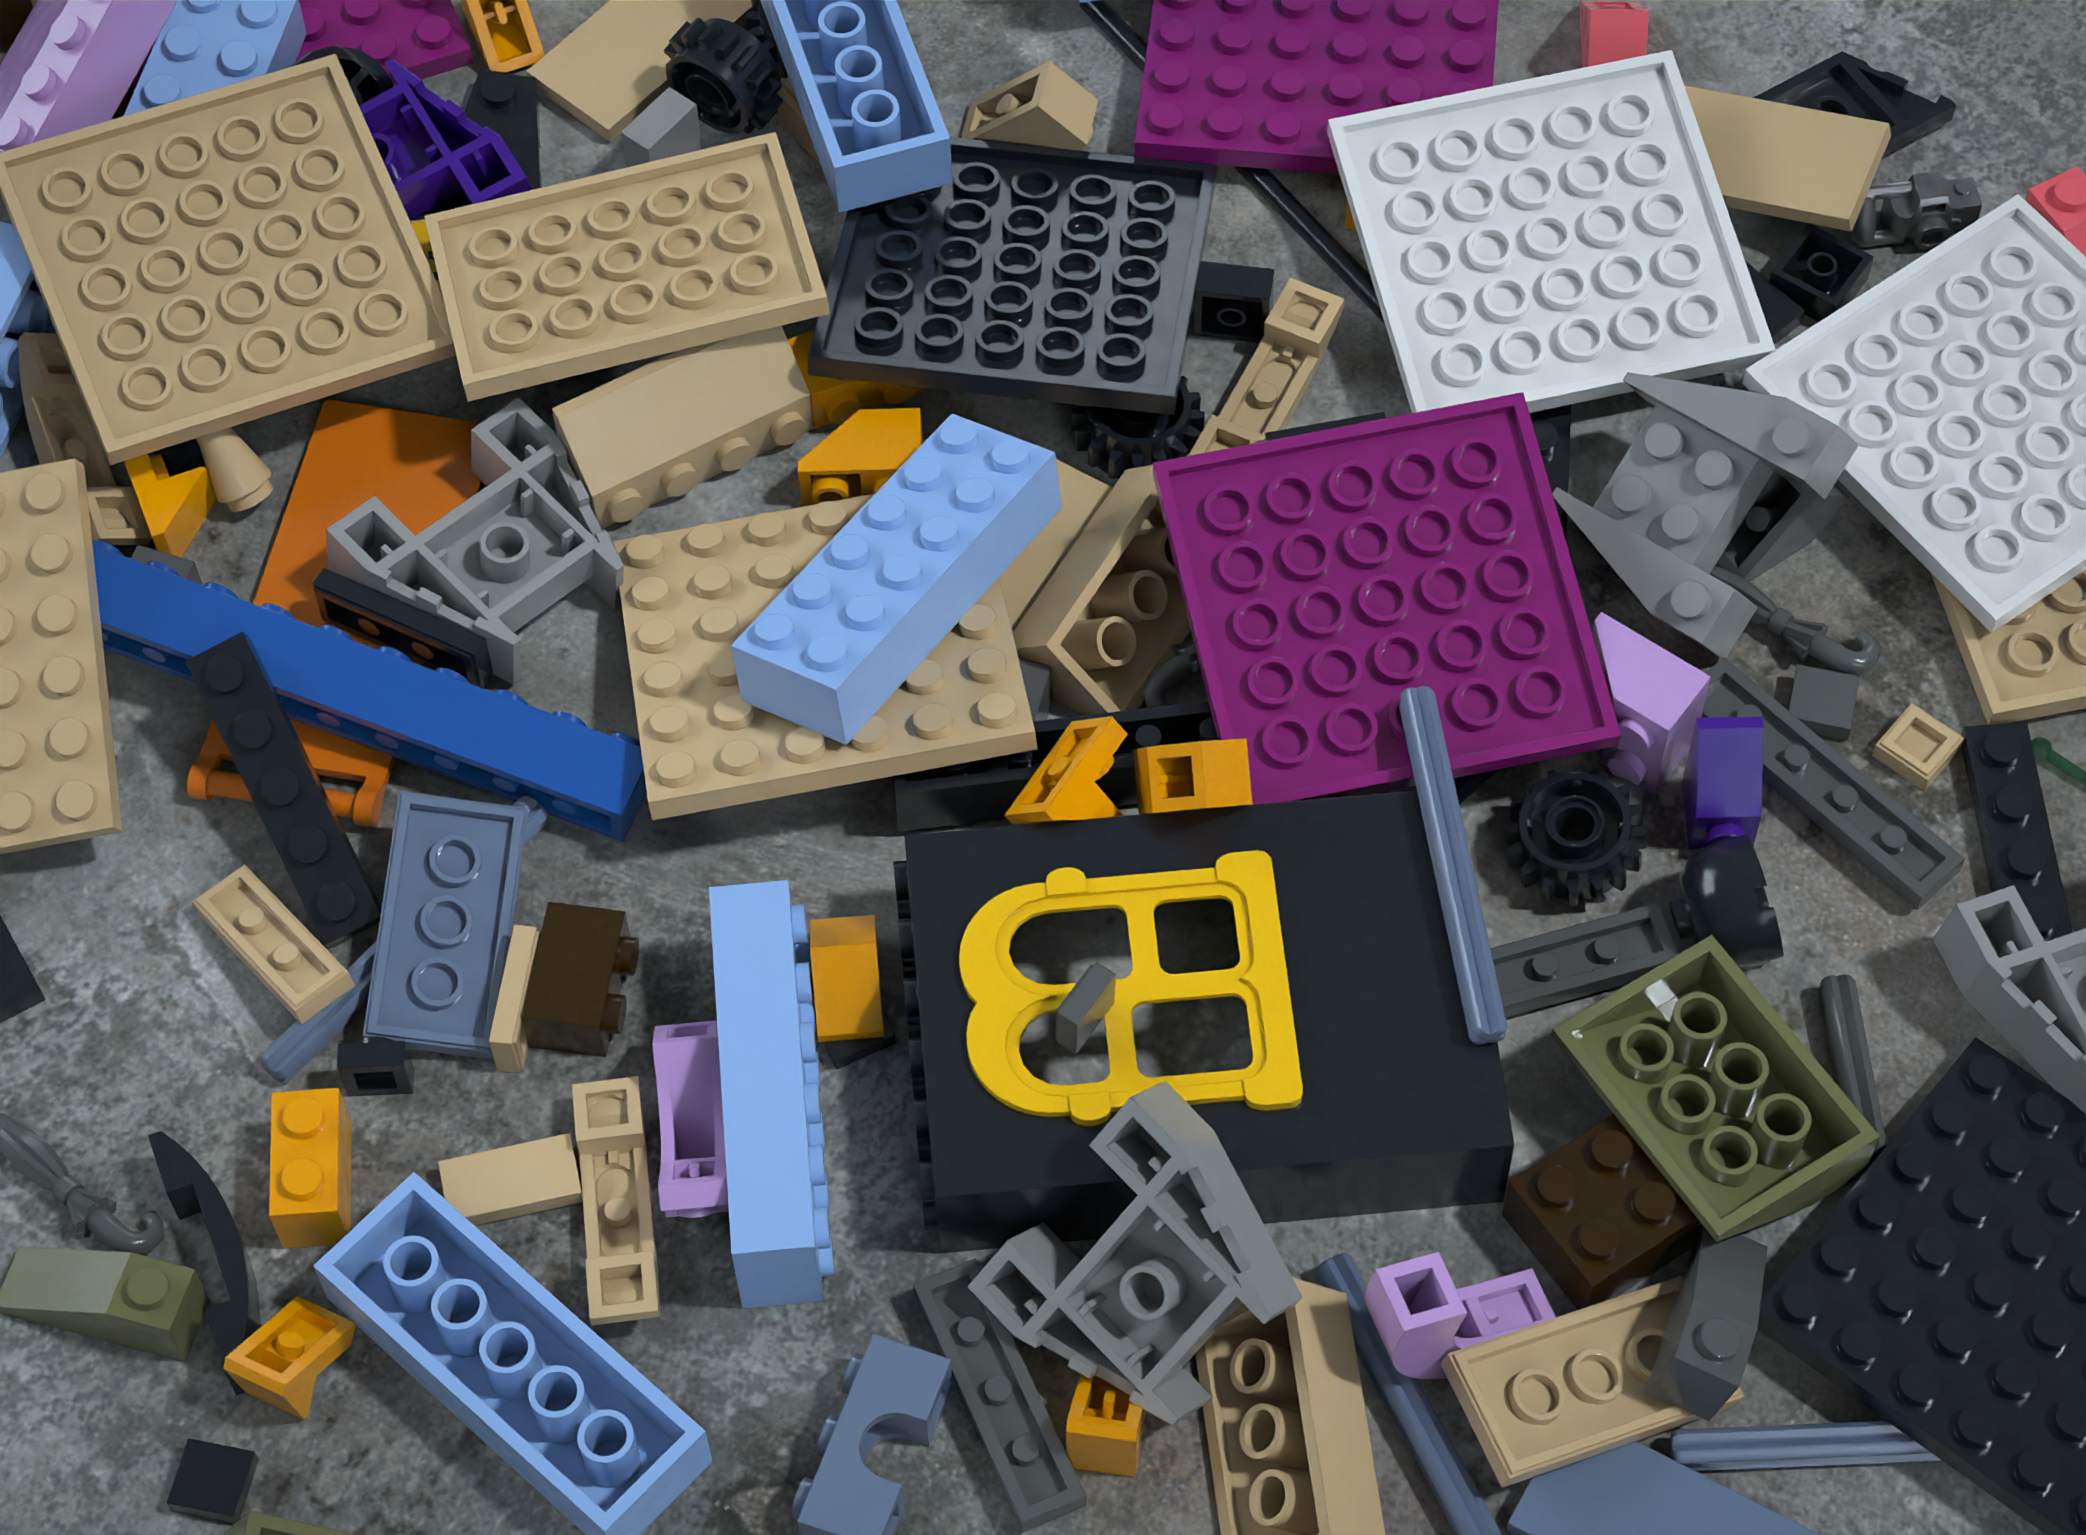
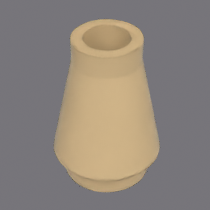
(234, 470)

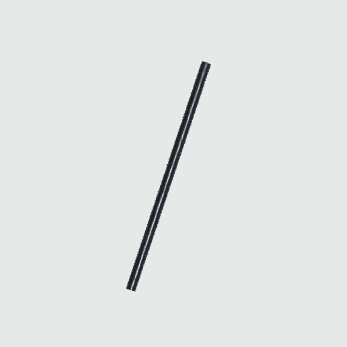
(1260, 179)

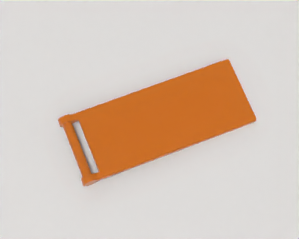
(355, 452)

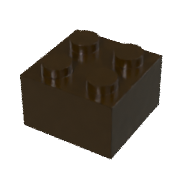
(1599, 1215)

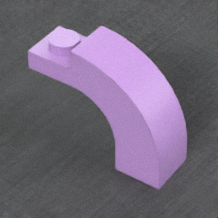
(691, 1120)
(1427, 1317)

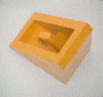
(503, 33)
(846, 978)
(1103, 1429)

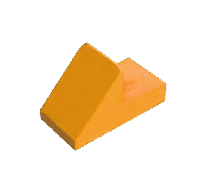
(173, 504)
(1065, 780)
(288, 1353)

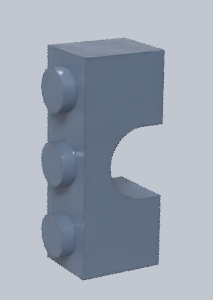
(890, 1396)

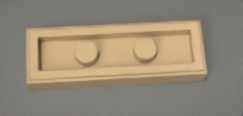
(273, 944)

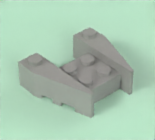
(1691, 488)
(498, 552)
(2022, 984)
(1160, 1270)

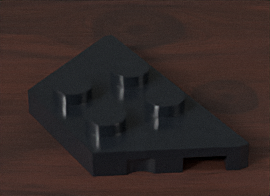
(1855, 89)

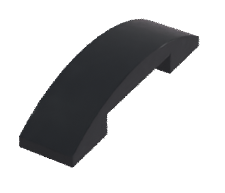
(192, 1193)

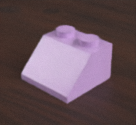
(1653, 703)

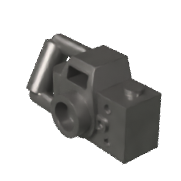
(1918, 211)

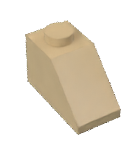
(1034, 110)

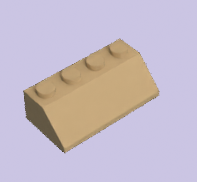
(683, 421)
(1109, 605)
(1289, 1422)

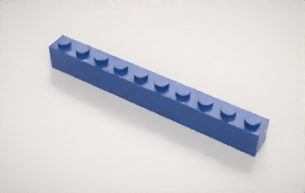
(379, 696)

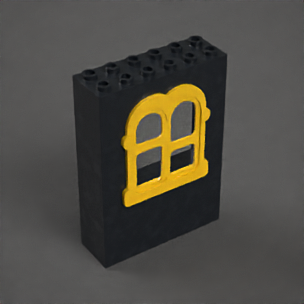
(1348, 986)

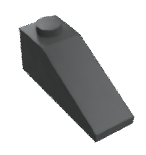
(1711, 1325)

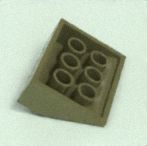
(1719, 1092)

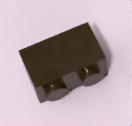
(579, 979)

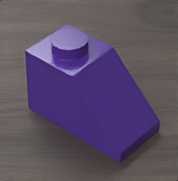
(1723, 780)

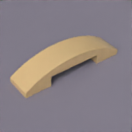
(1278, 371)
(65, 431)
(616, 1201)

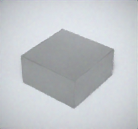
(662, 130)

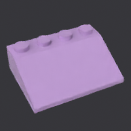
(74, 65)

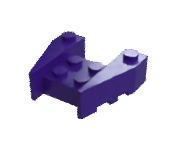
(436, 148)

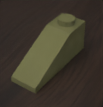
(108, 1297)

